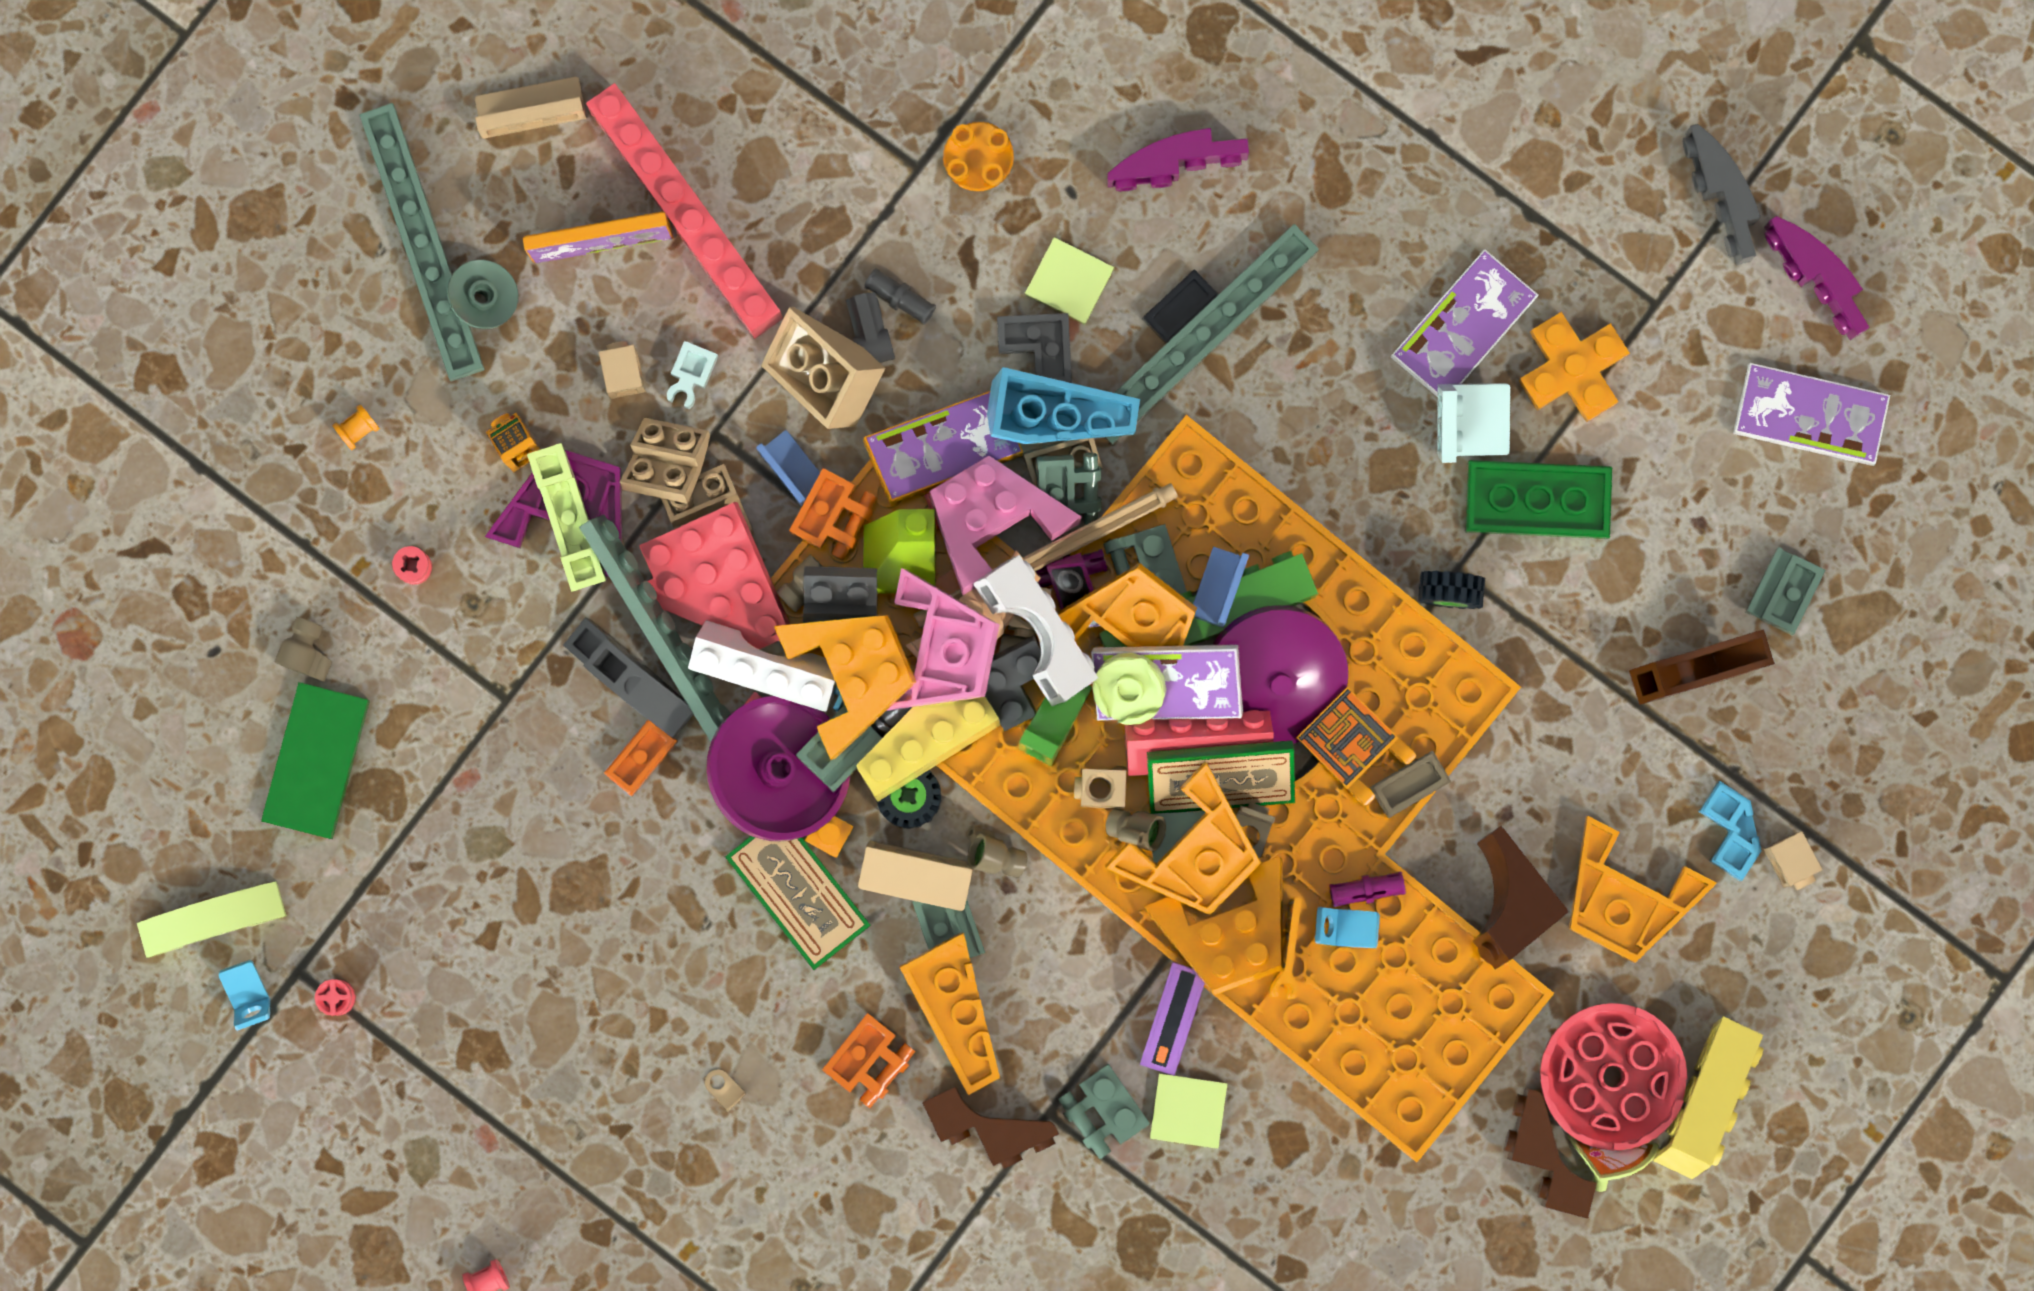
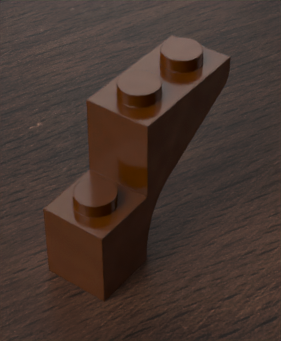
(1701, 667)
(1001, 1137)
(1535, 1145)

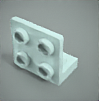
(1473, 420)

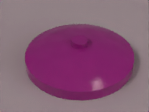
(1287, 665)
(760, 778)

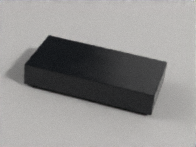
(1180, 306)

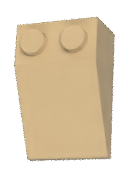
(822, 369)

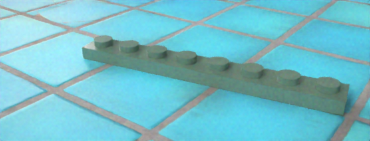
(420, 239)
(1218, 320)
(654, 622)

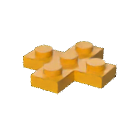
(1574, 366)

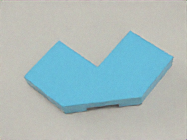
(1735, 815)

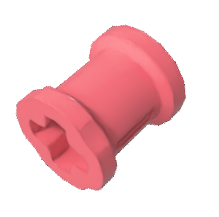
(487, 1279)

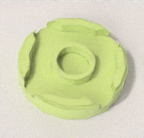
(1129, 688)

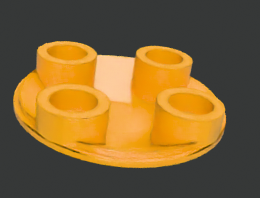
(978, 156)

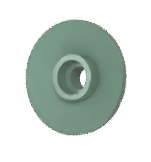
(493, 283)

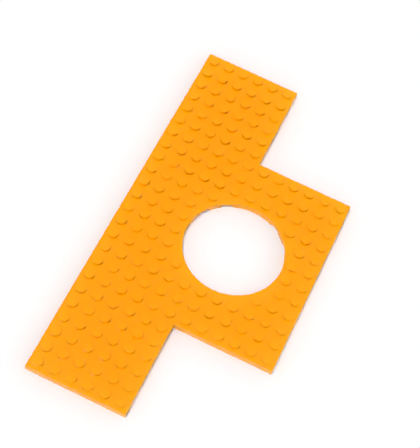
(1383, 1028)

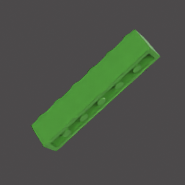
(1283, 583)

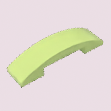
(566, 514)
(211, 918)

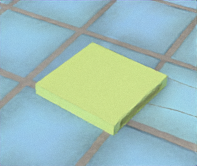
(1069, 280)
(1188, 1111)

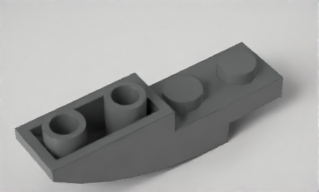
(1720, 178)
(629, 678)

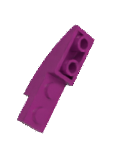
(1160, 161)
(1812, 260)

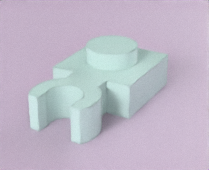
(692, 368)

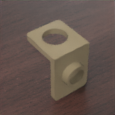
(1257, 817)

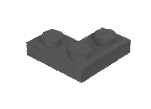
(1039, 334)
(1007, 675)

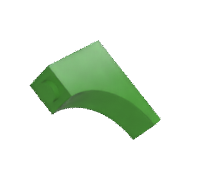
(1051, 727)

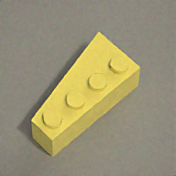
(923, 741)
(1711, 1099)

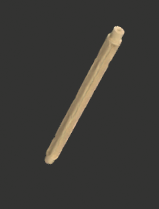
(1089, 533)

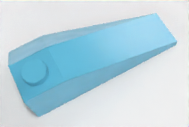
(1045, 409)

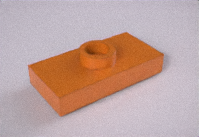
(640, 757)

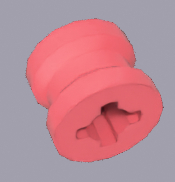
(417, 570)
(327, 997)

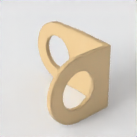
(729, 1094)

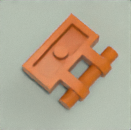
(822, 509)
(860, 1052)

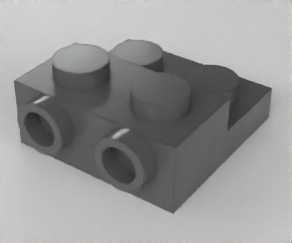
(839, 593)

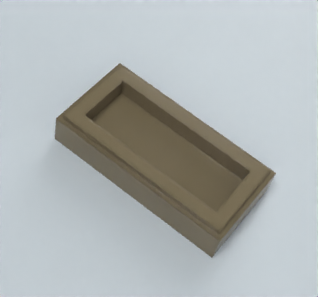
(1410, 784)

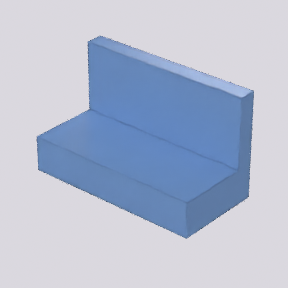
(790, 465)
(1219, 586)

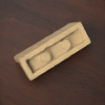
(530, 107)
(915, 875)

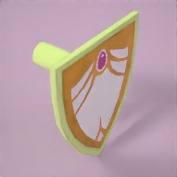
(1614, 1163)

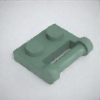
(1152, 551)

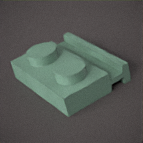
(1785, 591)
(836, 771)
(943, 923)

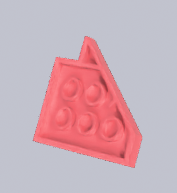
(716, 575)

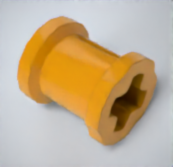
(355, 427)

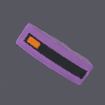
(1173, 1019)

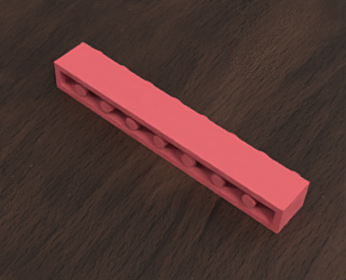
(684, 211)

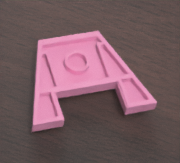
(985, 503)
(953, 648)

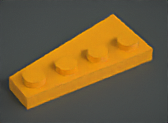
(951, 1002)

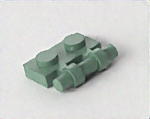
(1057, 478)
(1113, 1105)

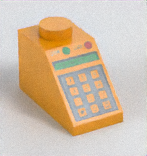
(512, 440)

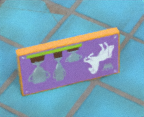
(598, 237)
(935, 448)

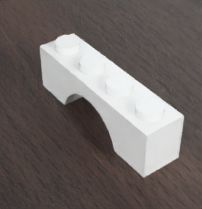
(728, 656)
(1062, 664)

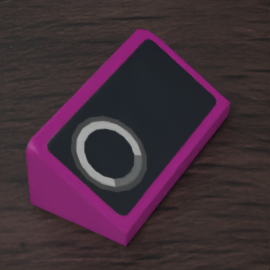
(1070, 581)

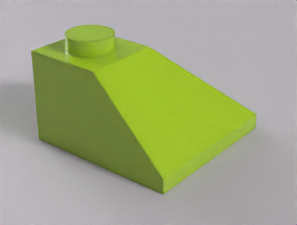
(901, 541)

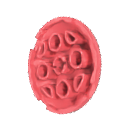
(1649, 1085)

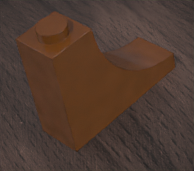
(1521, 903)

